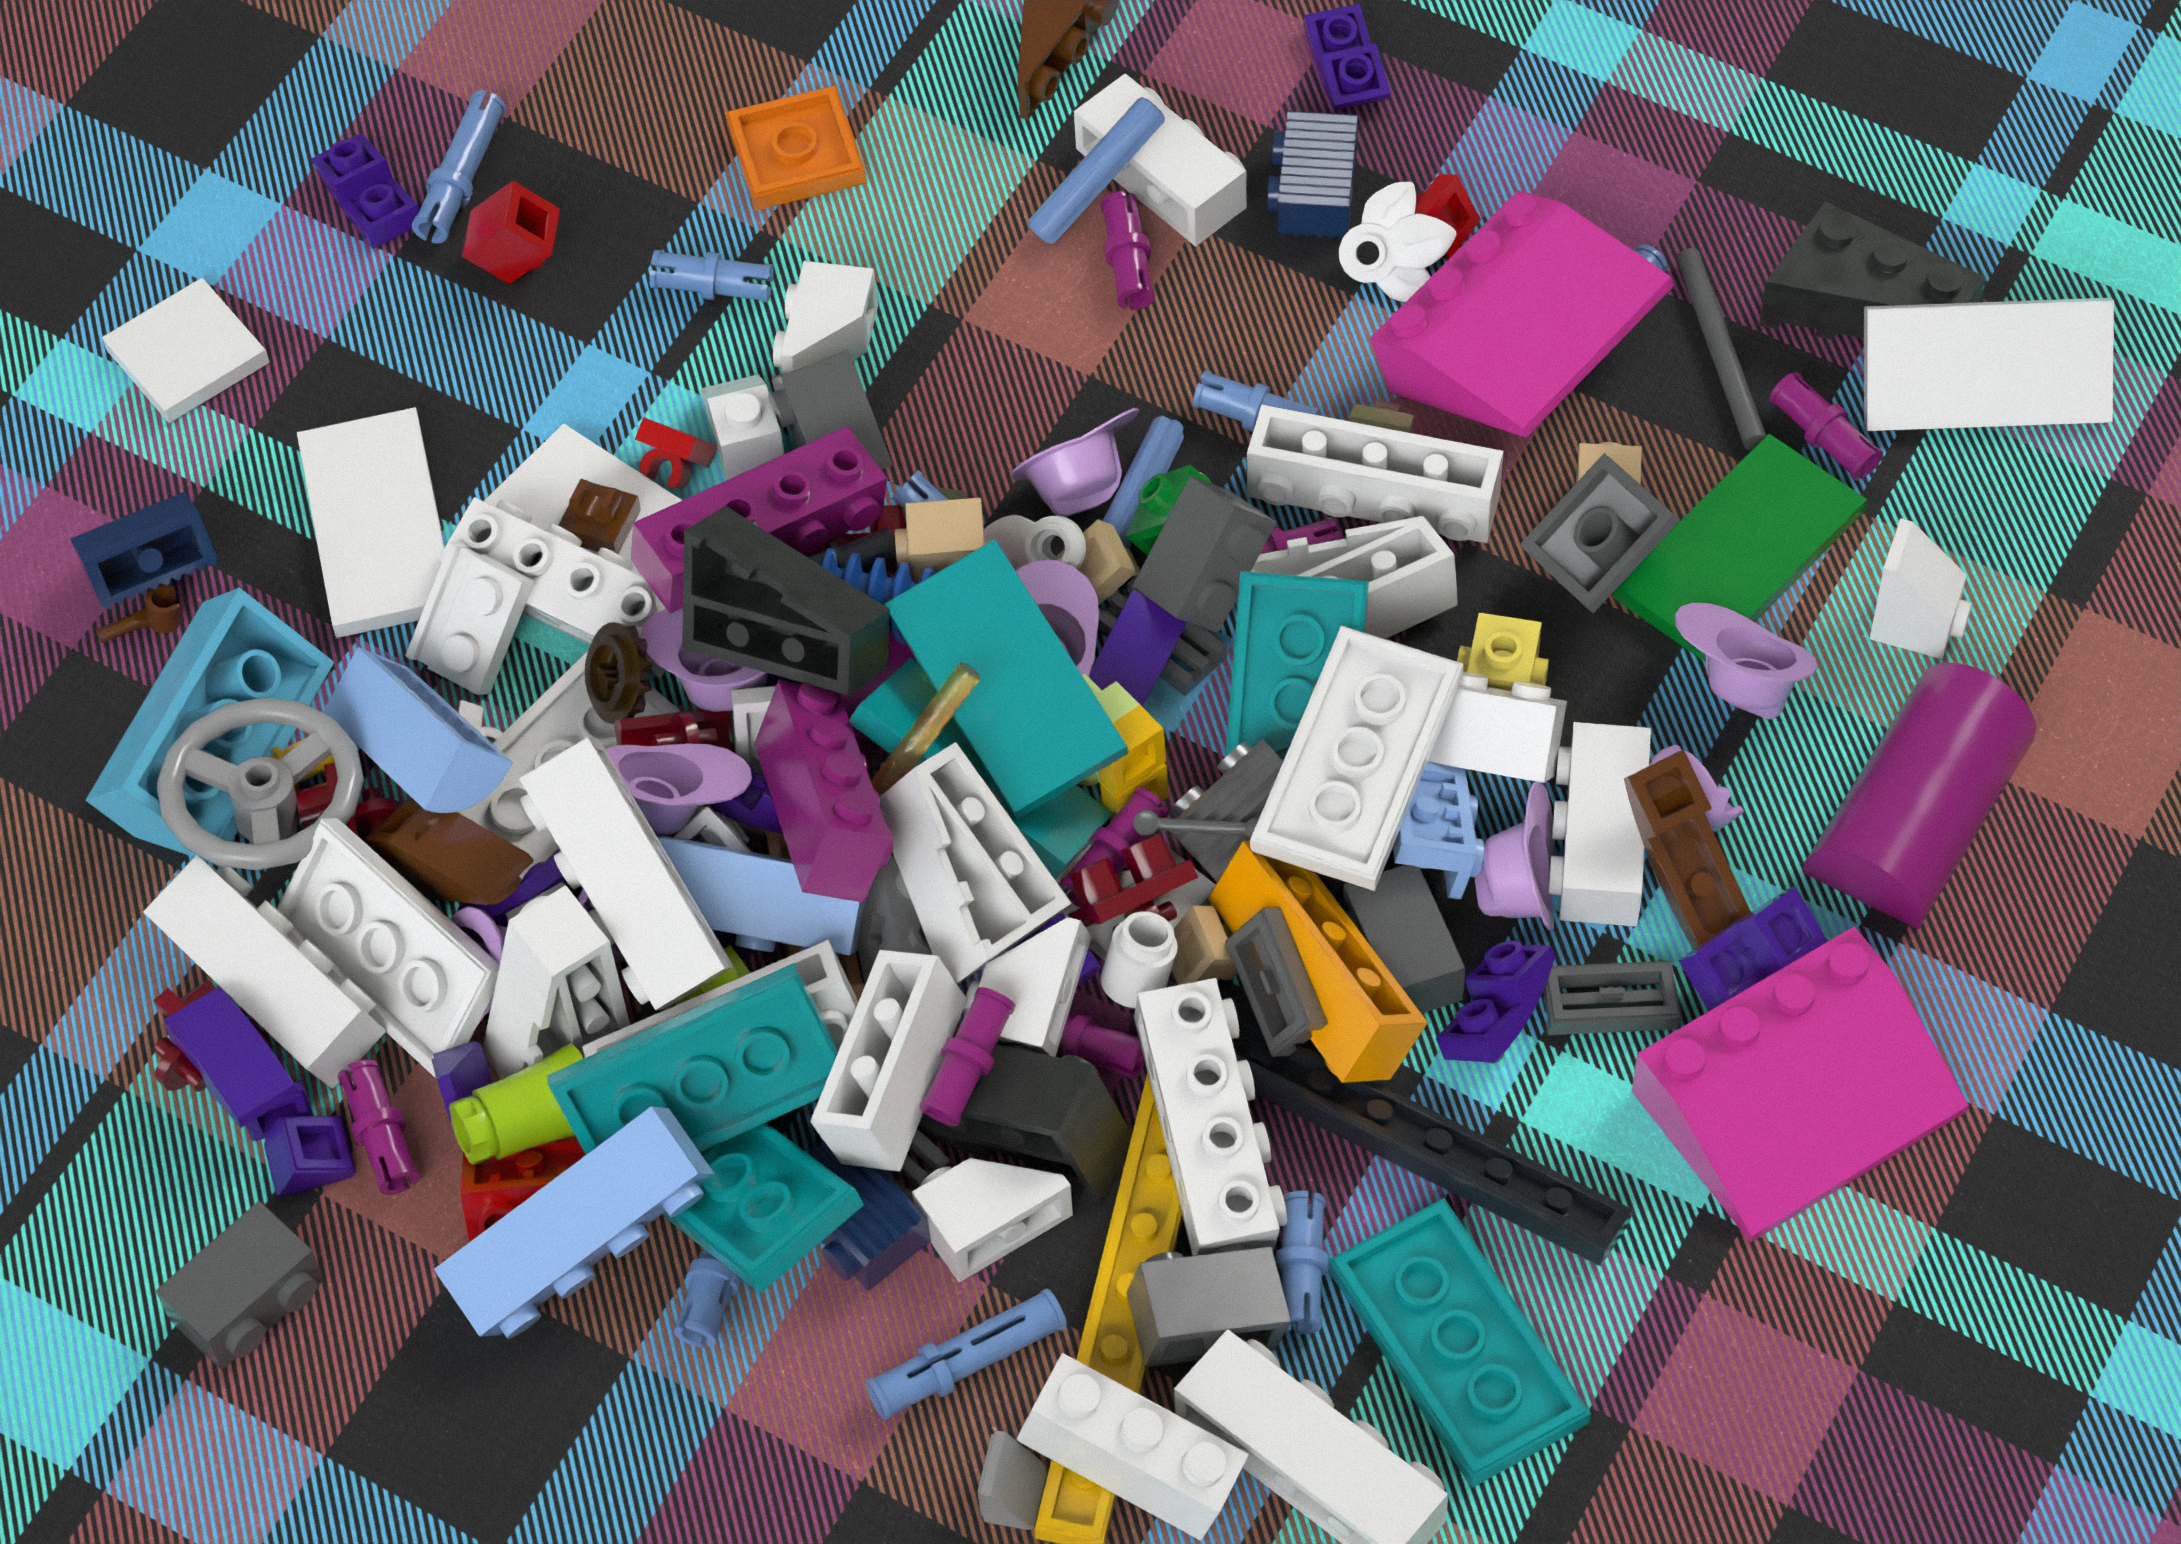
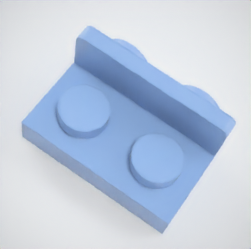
(1441, 828)

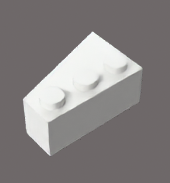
(1402, 560)
(966, 864)
(552, 985)

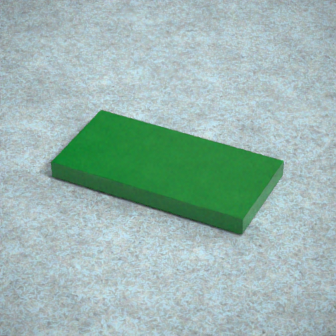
(1743, 540)

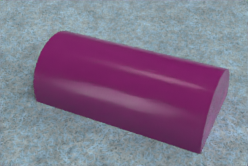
(1924, 792)

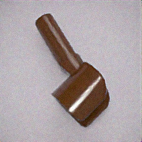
(158, 614)

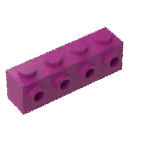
(795, 497)
(822, 792)

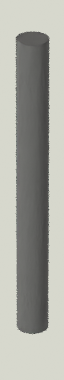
(1721, 348)

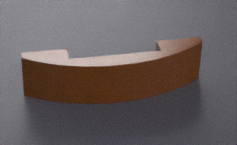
(1683, 848)

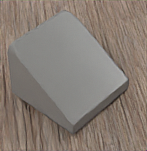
(1010, 1483)

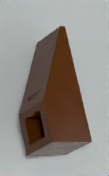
(1051, 39)
(449, 855)

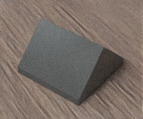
(1599, 532)

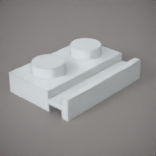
(469, 618)

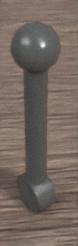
(1149, 824)

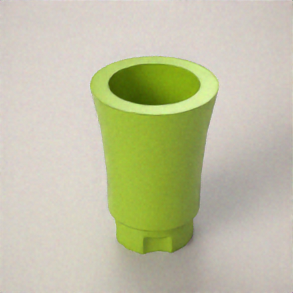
(513, 1112)

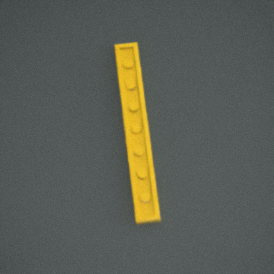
(1142, 1225)

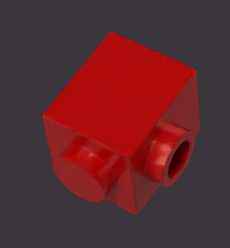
(511, 232)

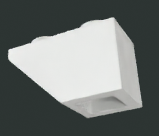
(827, 315)

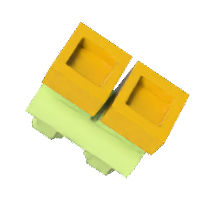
(1146, 747)

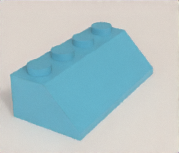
(225, 657)

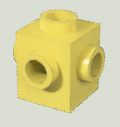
(1505, 652)

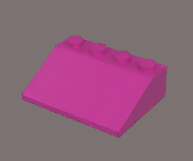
(1517, 316)
(1798, 1084)

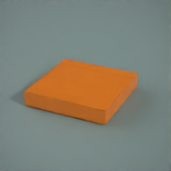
(795, 148)

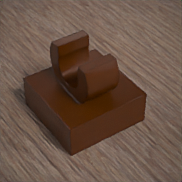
(600, 515)

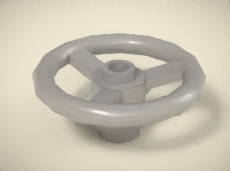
(259, 787)

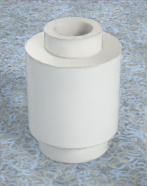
(1138, 957)

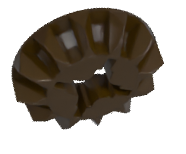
(621, 689)

